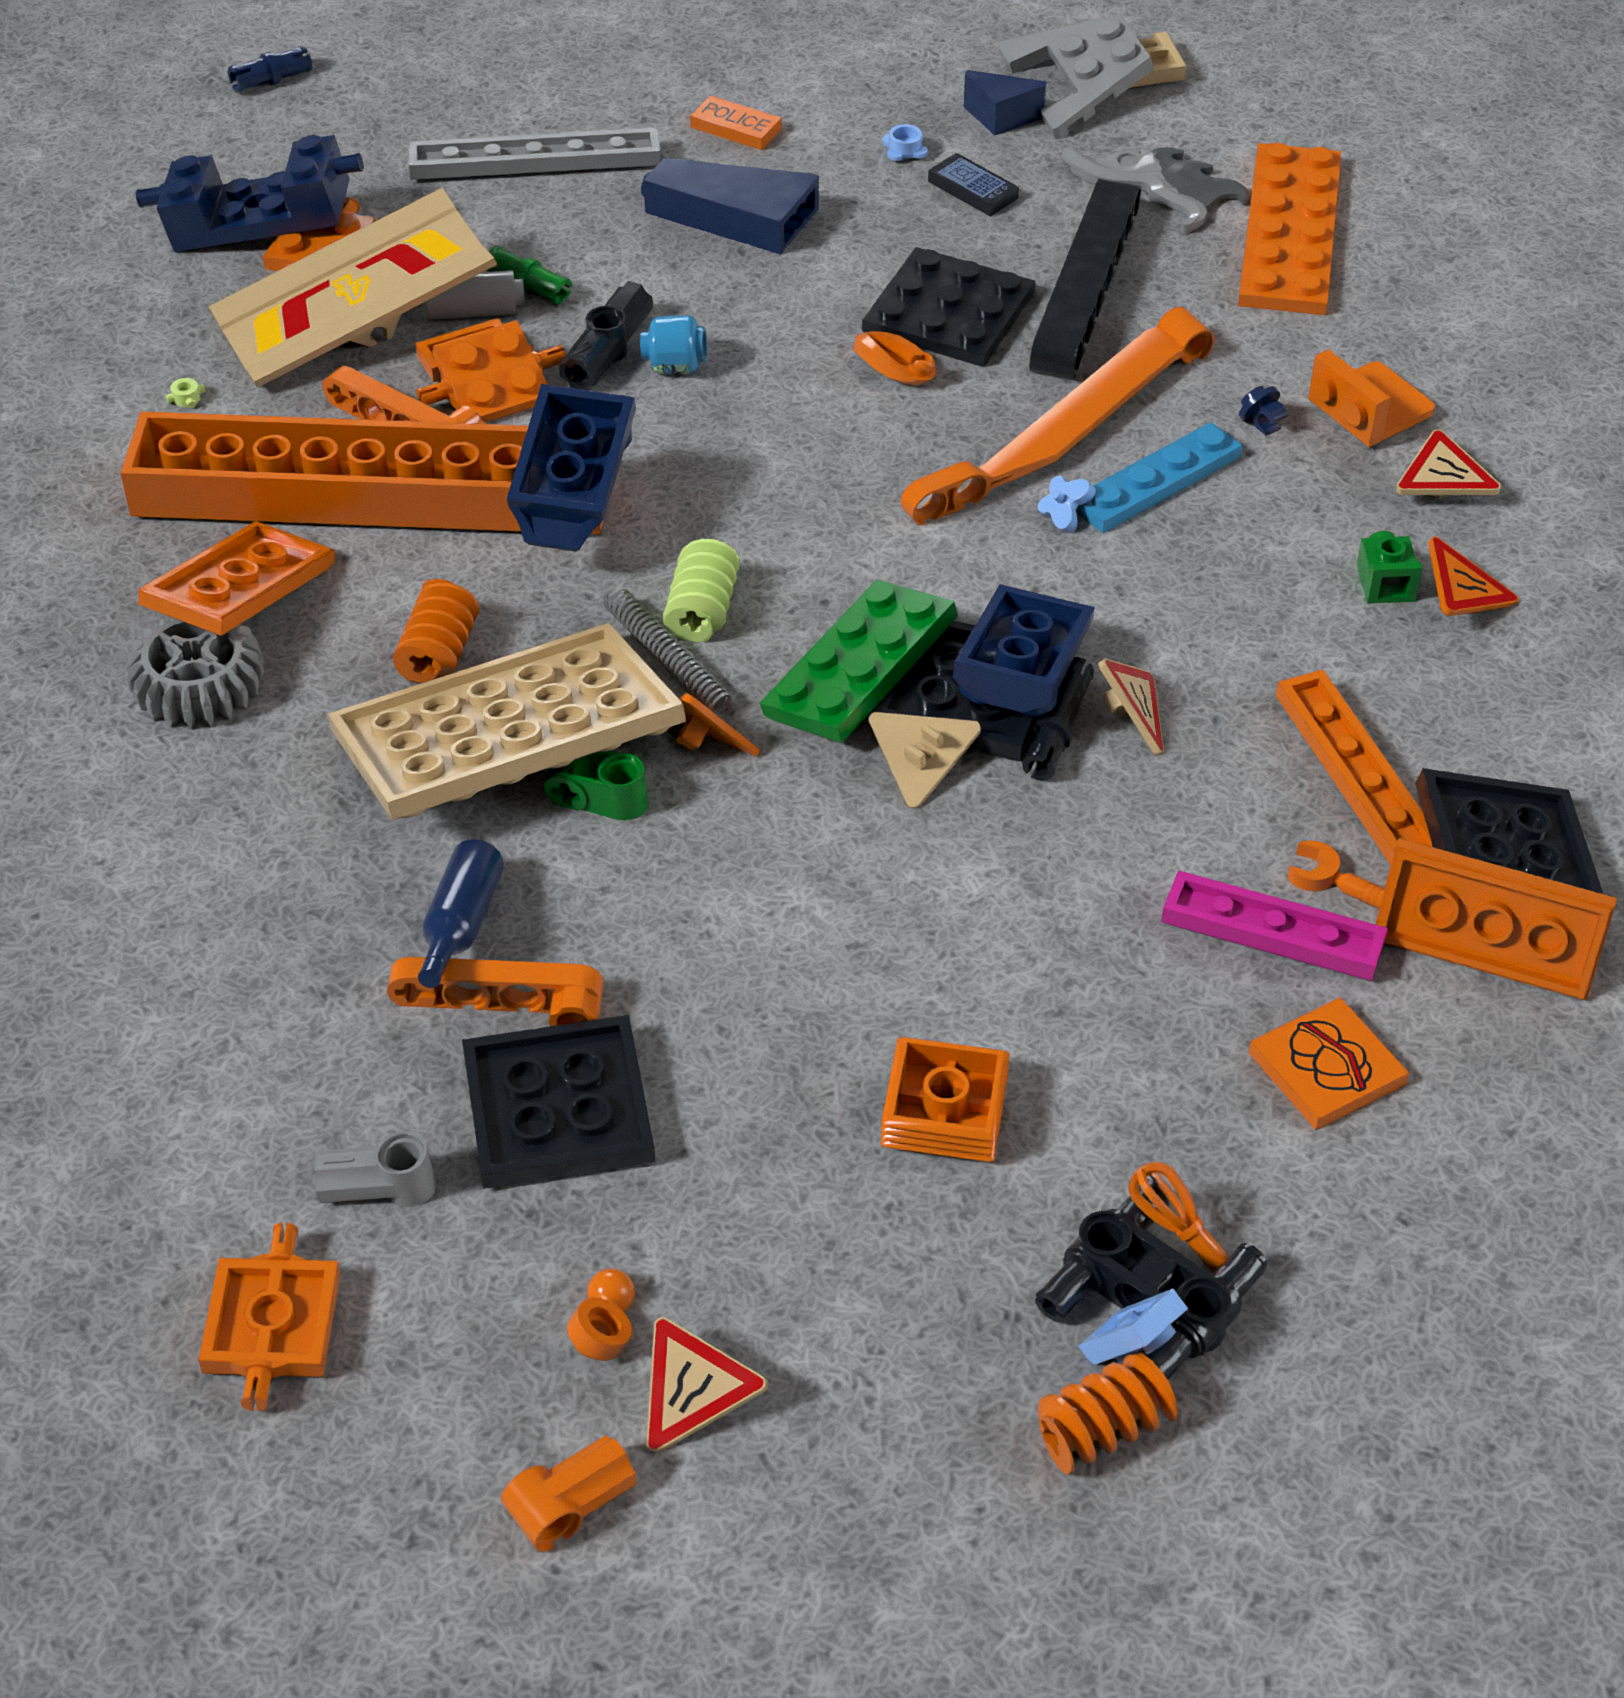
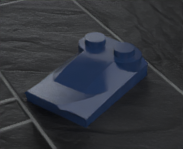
(569, 464)
(1021, 650)

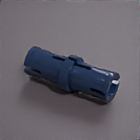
(269, 68)

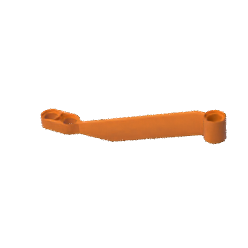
(1069, 421)

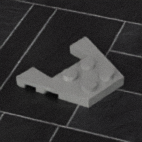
(1093, 56)

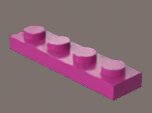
(1274, 925)

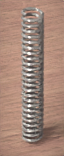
(677, 647)

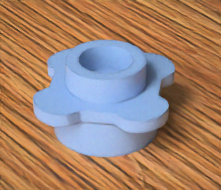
(904, 143)

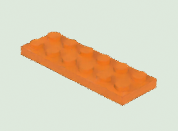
(1290, 229)

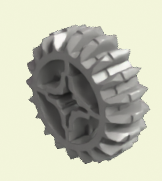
(195, 674)

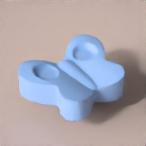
(1064, 500)

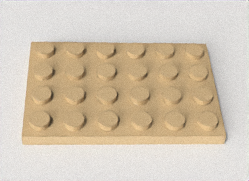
(504, 720)

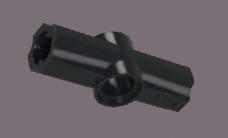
(606, 336)

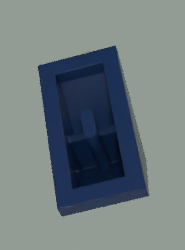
(1003, 100)

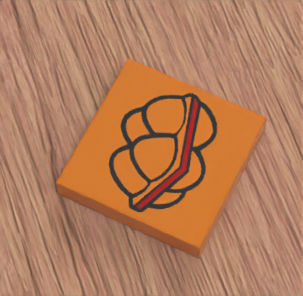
(1328, 1063)

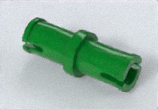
(534, 276)

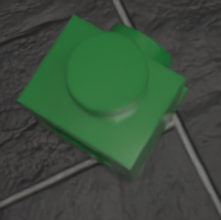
(1388, 556)

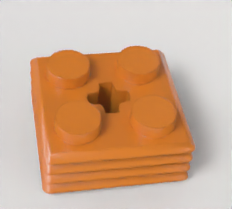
(945, 1099)

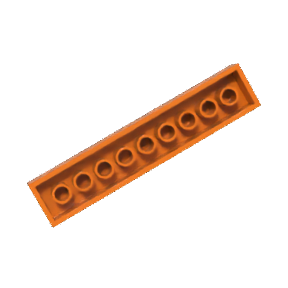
(323, 470)

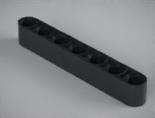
(1084, 278)

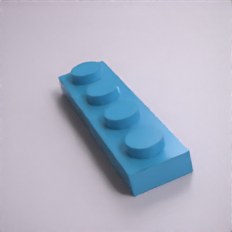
(1159, 476)

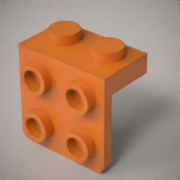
(1366, 400)

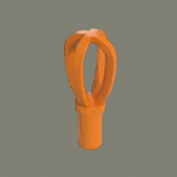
(1190, 1226)

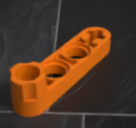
(364, 397)
(573, 999)

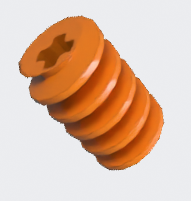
(435, 631)
(1102, 1406)

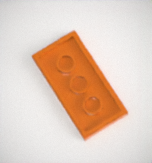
(236, 578)
(1494, 918)

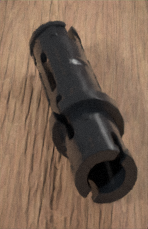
(1054, 729)

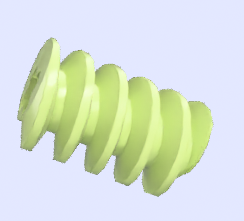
(701, 590)

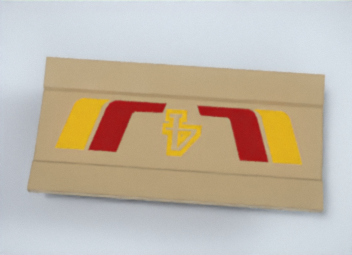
(351, 288)

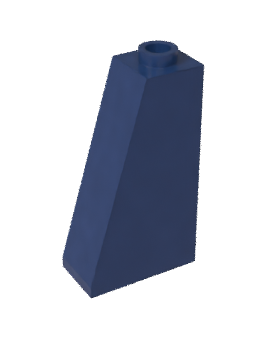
(733, 201)

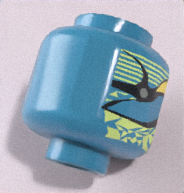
(674, 344)

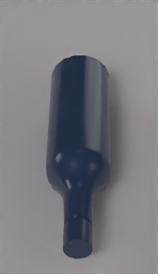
(459, 905)

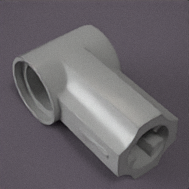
(392, 1170)

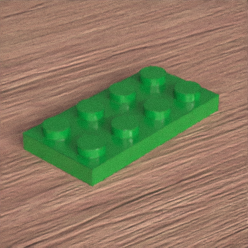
(859, 660)

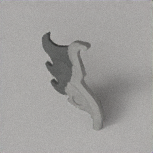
(1165, 178)

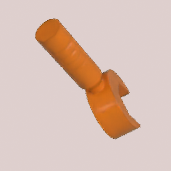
(1328, 874)

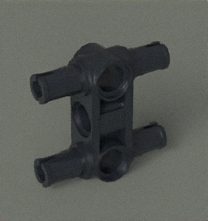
(1144, 1267)

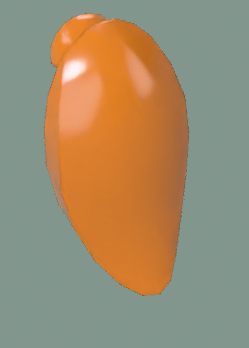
(895, 357)

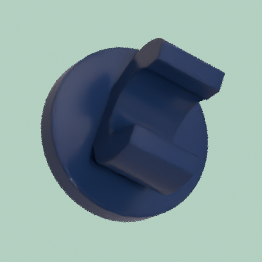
(1263, 408)

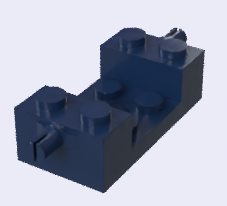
(206, 213)

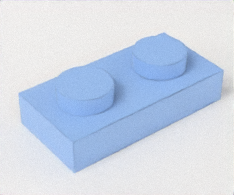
(1134, 1328)

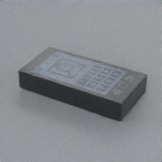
(973, 184)

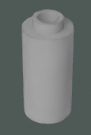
(479, 296)

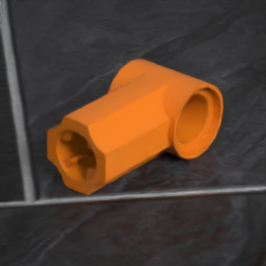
(556, 1499)

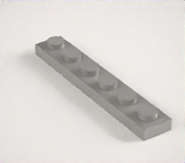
(533, 153)

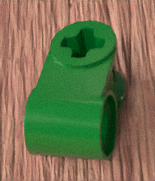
(603, 784)

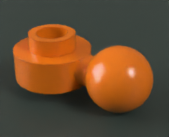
(599, 1323)

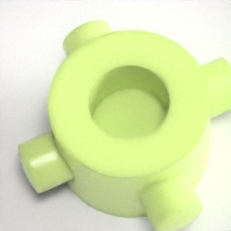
(185, 392)

